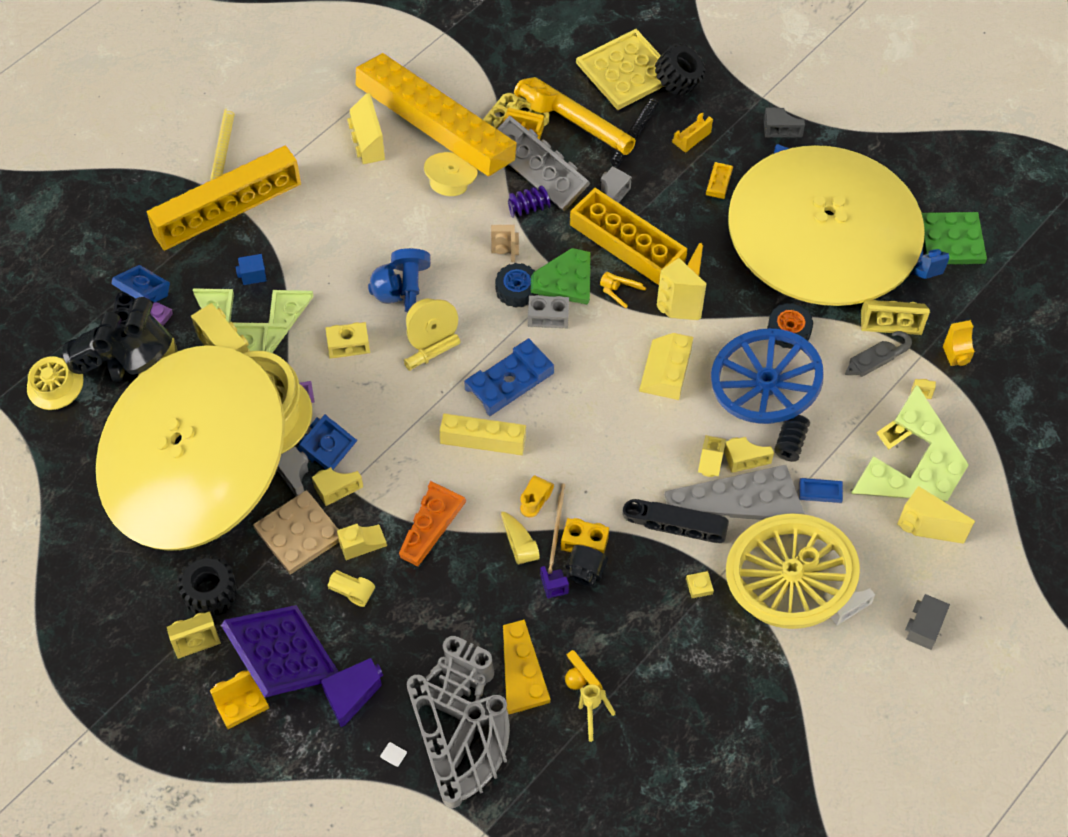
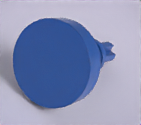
(410, 262)

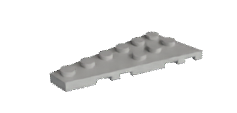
(742, 496)

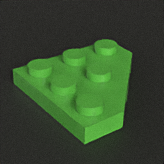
(565, 277)

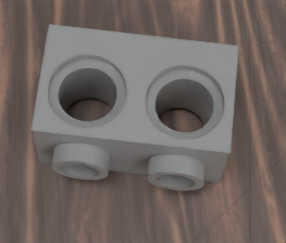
(552, 311)

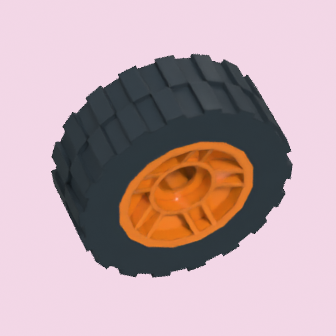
(794, 317)

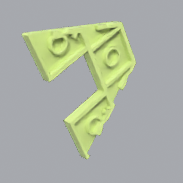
(285, 310)
(938, 468)

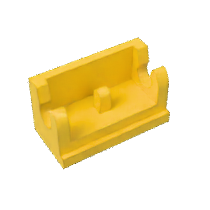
(527, 120)
(693, 134)

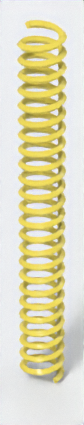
(228, 124)

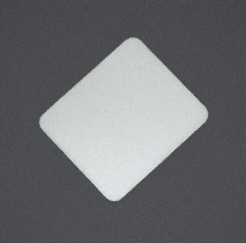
(393, 754)

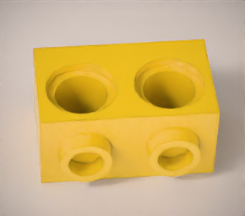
(586, 533)

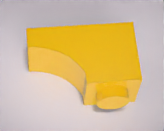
(959, 344)

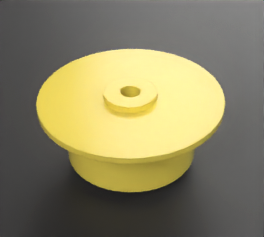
(449, 173)
(430, 322)
(53, 384)

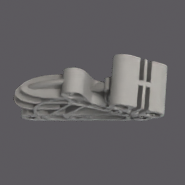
(463, 670)

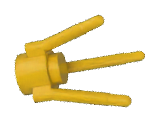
(612, 282)

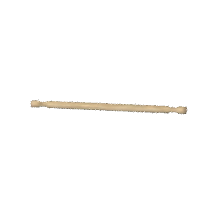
(555, 536)

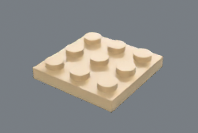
(297, 532)

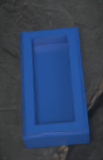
(821, 490)

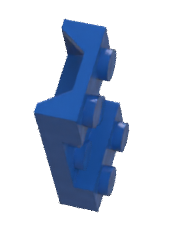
(525, 364)

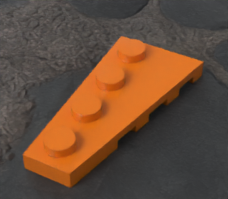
(435, 515)

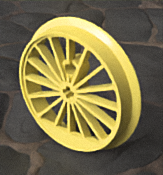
(793, 571)

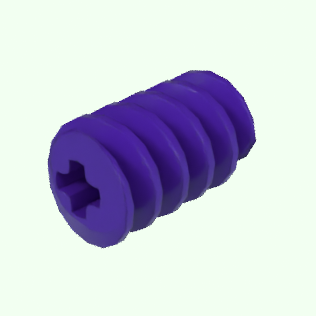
(528, 200)

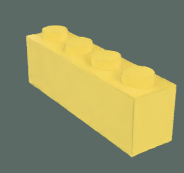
(482, 434)

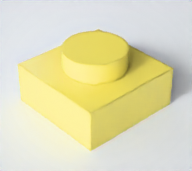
(926, 386)
(699, 584)

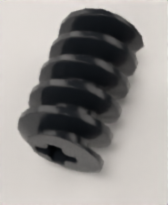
(791, 438)

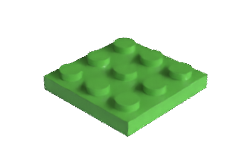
(955, 234)

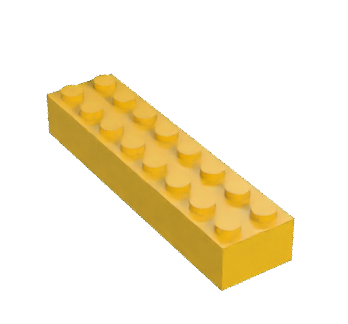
(224, 197)

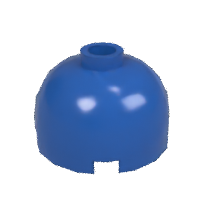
(385, 284)

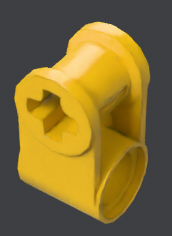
(535, 496)

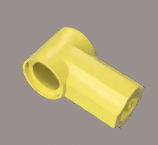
(355, 589)

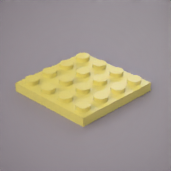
(623, 68)

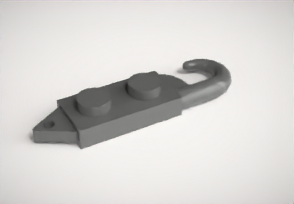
(877, 356)

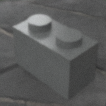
(927, 622)

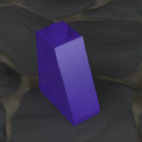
(352, 689)

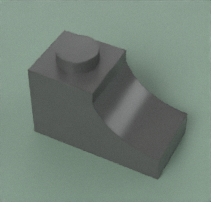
(780, 124)

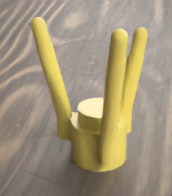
(591, 697)

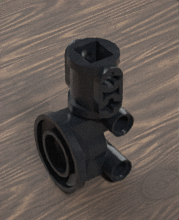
(135, 345)

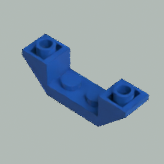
(931, 264)

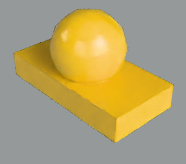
(578, 676)

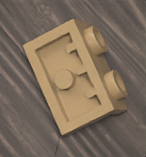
(505, 240)

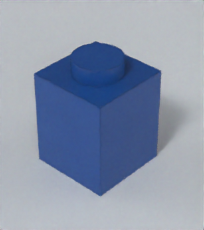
(251, 269)

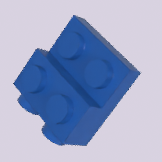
(142, 283)
(326, 442)

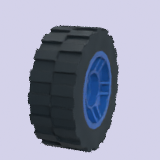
(507, 282)

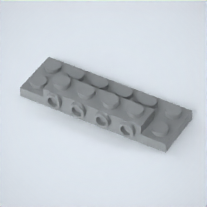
(544, 167)

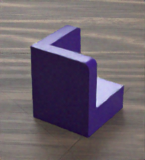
(555, 583)

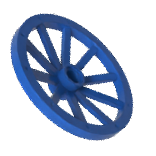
(773, 376)

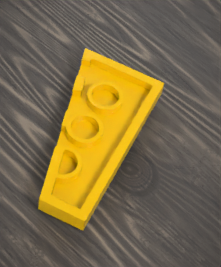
(522, 671)

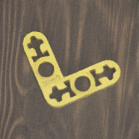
(516, 103)

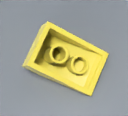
(934, 519)

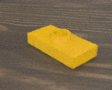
(719, 180)

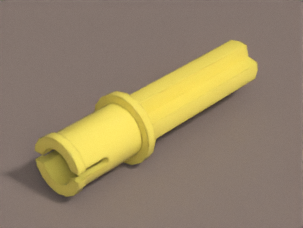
(431, 352)

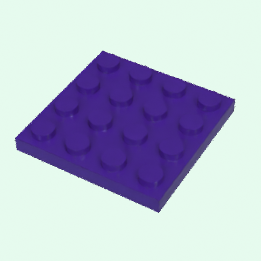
(279, 650)

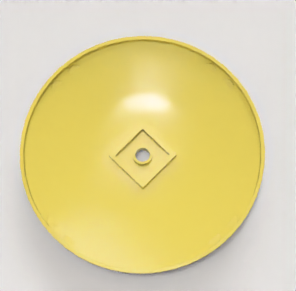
(819, 257)
(218, 470)

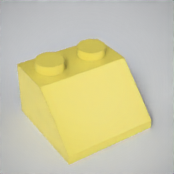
(193, 634)

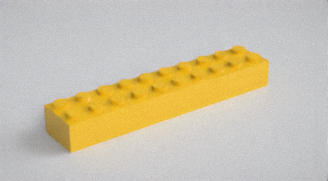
(436, 114)

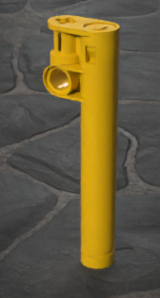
(547, 99)

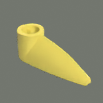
(521, 542)

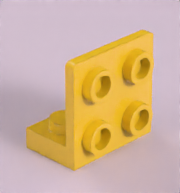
(238, 699)

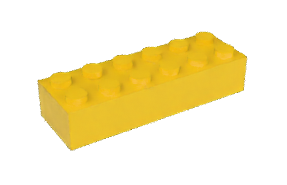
(625, 234)

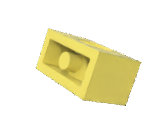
(340, 346)

